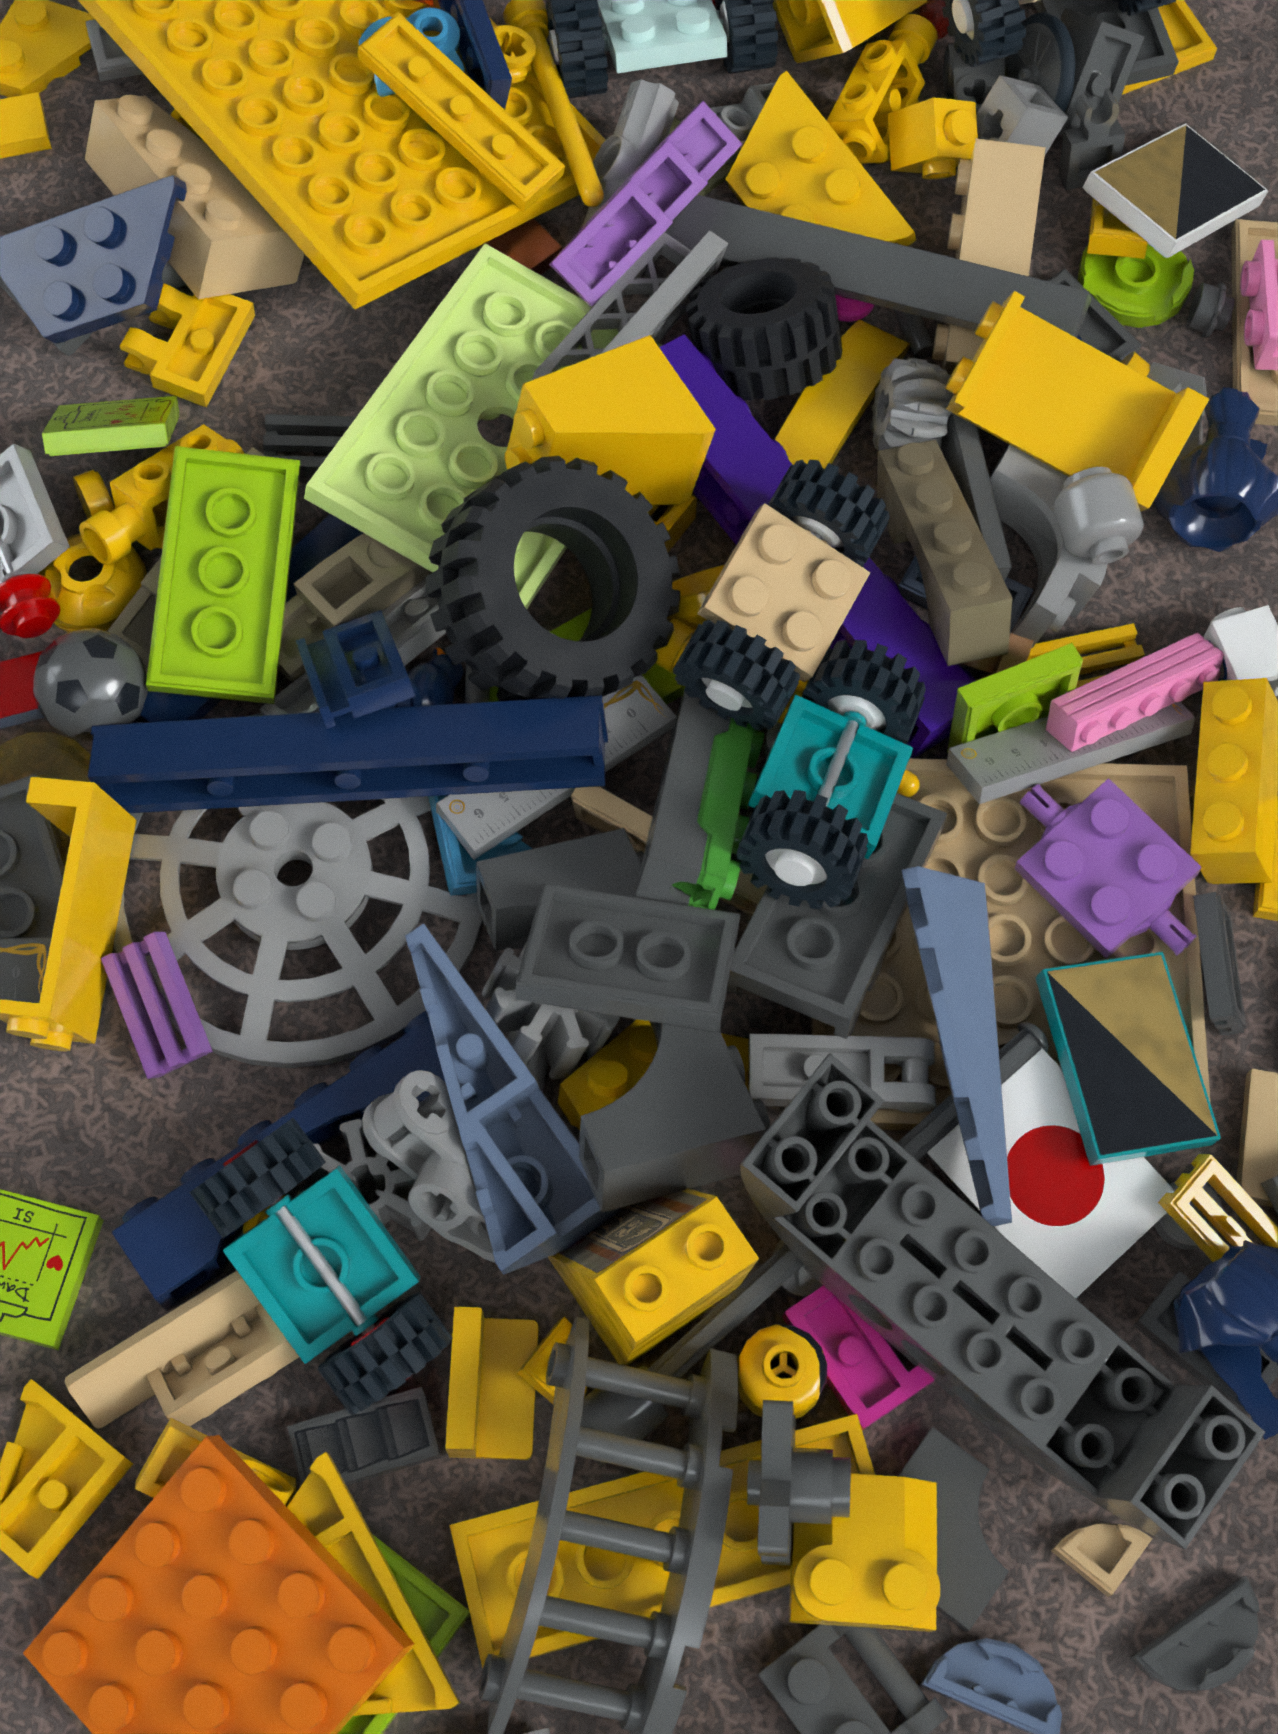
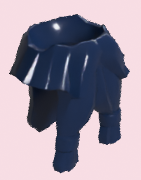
(1222, 486)
(1228, 1317)

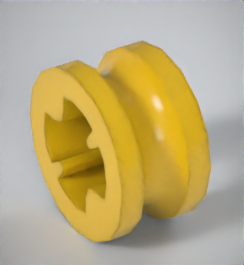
(518, 44)

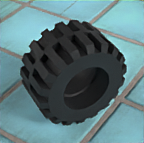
(767, 326)

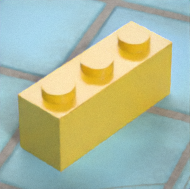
(1236, 782)

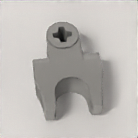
(432, 1156)

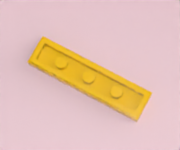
(460, 111)

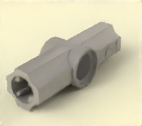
(639, 131)

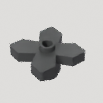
(793, 1484)

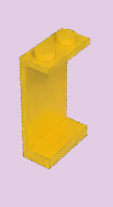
(1070, 401)
(84, 916)

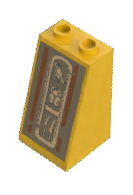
(655, 1269)

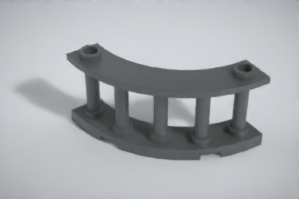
(687, 1551)

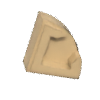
(1102, 1553)

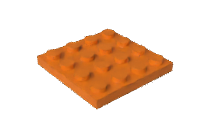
(217, 1618)

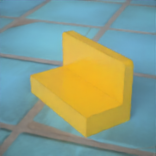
(487, 1399)

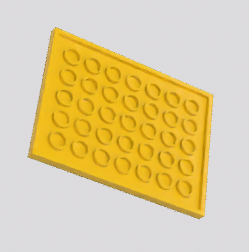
(306, 133)

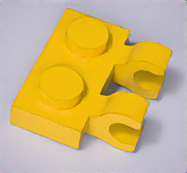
(199, 348)

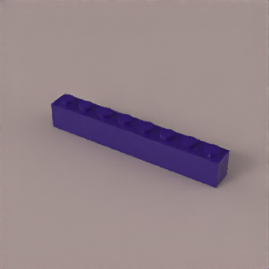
(743, 474)

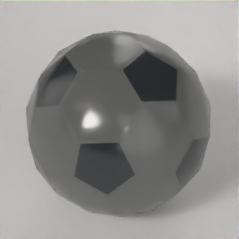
(89, 682)

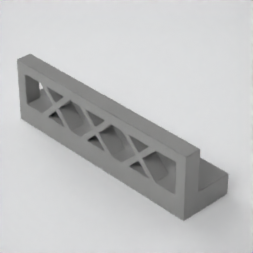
(660, 312)

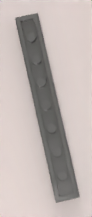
(878, 269)

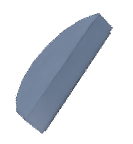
(999, 1683)

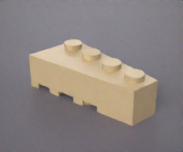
(993, 226)
(220, 230)

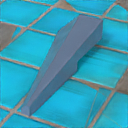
(957, 962)
(513, 1138)

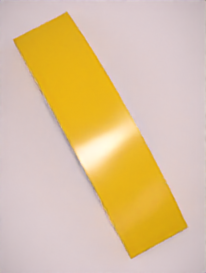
(834, 406)

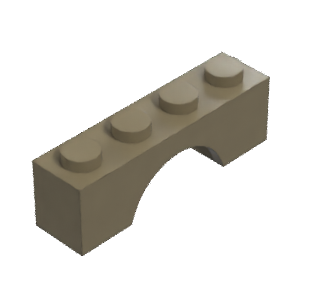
(961, 581)

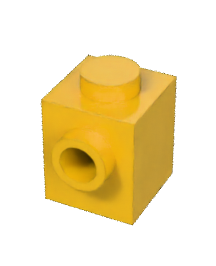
(932, 137)

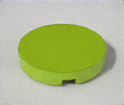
(1135, 292)

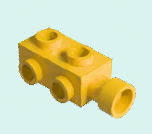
(881, 83)
(142, 500)

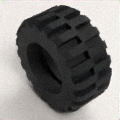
(613, 543)

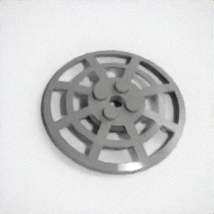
(292, 915)

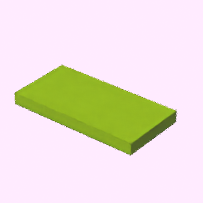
(223, 575)

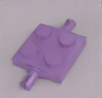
(1107, 868)

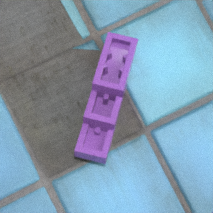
(645, 204)

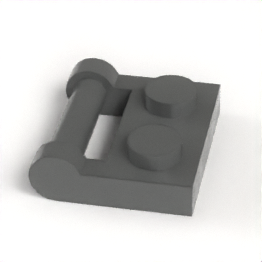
(823, 1698)

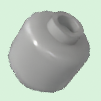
(1098, 515)

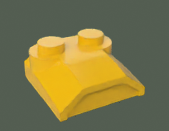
(870, 1566)

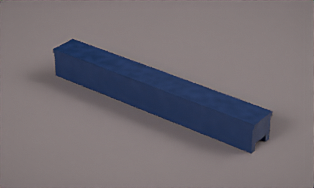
(362, 758)

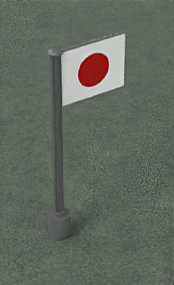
(1062, 1209)

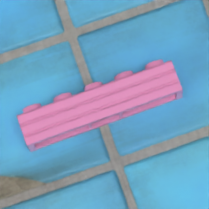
(1133, 692)

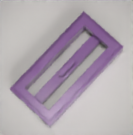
(147, 1010)

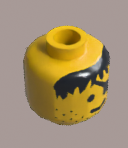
(789, 1346)

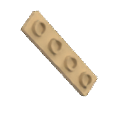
(187, 1358)

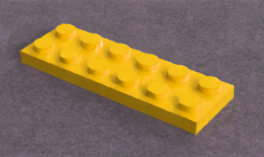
(496, 1545)

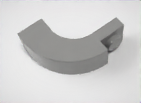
(1025, 502)

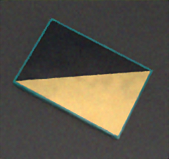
(1127, 1058)

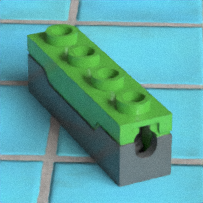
(698, 809)

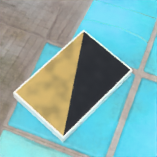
(1175, 190)

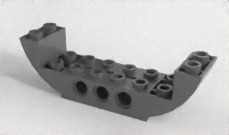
(988, 1316)

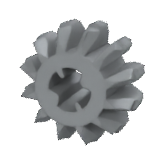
(910, 404)

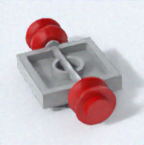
(28, 543)

